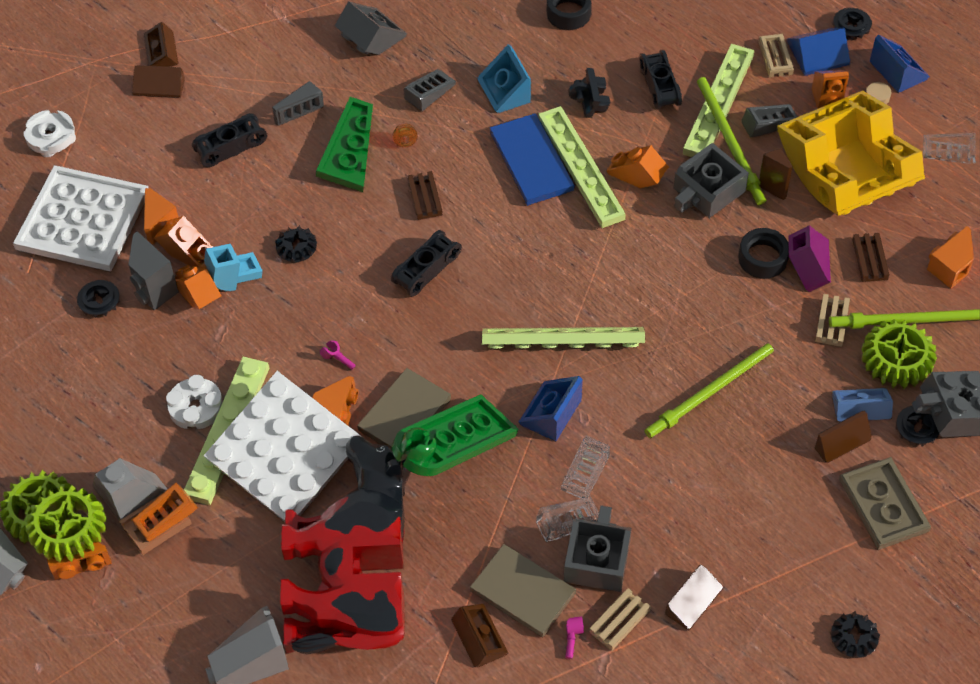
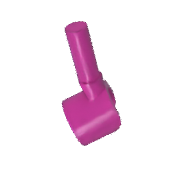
(335, 348)
(573, 627)

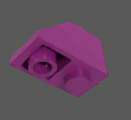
(810, 257)

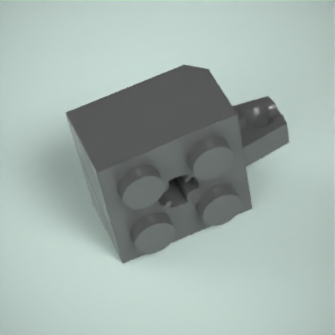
(709, 181)
(952, 402)
(597, 553)

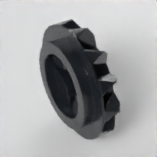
(854, 16)
(302, 251)
(104, 289)
(905, 425)
(846, 643)

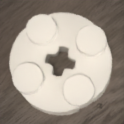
(49, 143)
(194, 389)

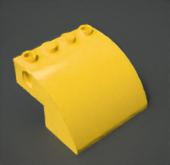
(850, 153)

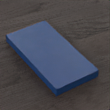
(531, 159)

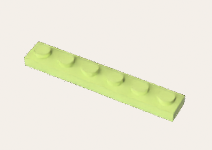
(725, 90)
(582, 167)
(553, 336)
(245, 385)

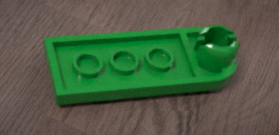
(452, 437)

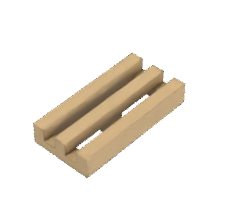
(778, 69)
(835, 303)
(613, 609)

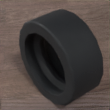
(569, 21)
(767, 237)

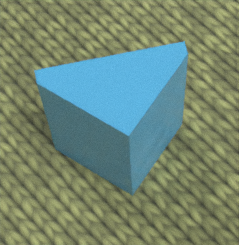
(506, 81)

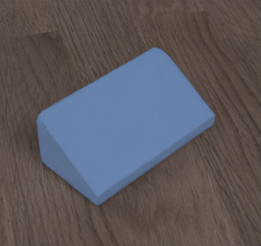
(875, 402)

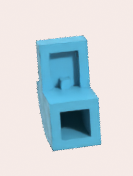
(229, 269)

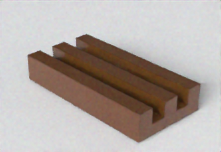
(421, 180)
(867, 240)

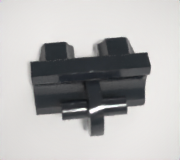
(587, 92)

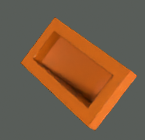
(157, 213)

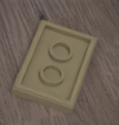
(403, 404)
(884, 503)
(523, 590)

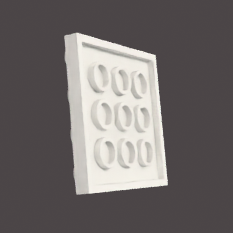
(81, 218)
(282, 447)

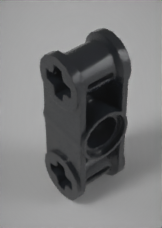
(660, 79)
(229, 140)
(415, 274)

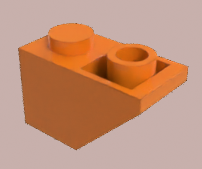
(829, 86)
(638, 167)
(183, 242)
(953, 259)
(196, 286)
(338, 398)
(92, 561)

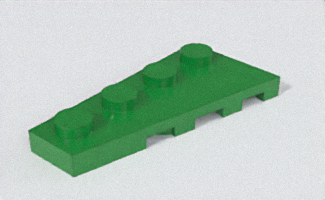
(347, 150)

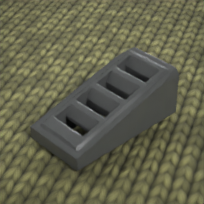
(421, 101)
(299, 103)
(754, 116)

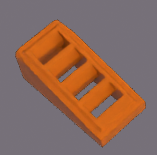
(158, 505)

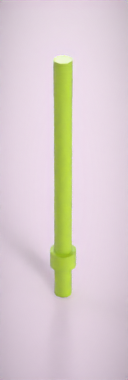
(753, 181)
(858, 320)
(670, 417)

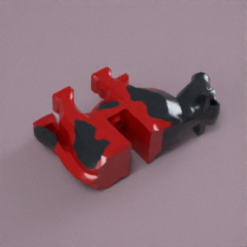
(351, 537)

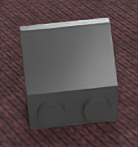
(368, 28)
(150, 273)

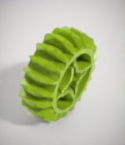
(915, 353)
(23, 496)
(72, 530)

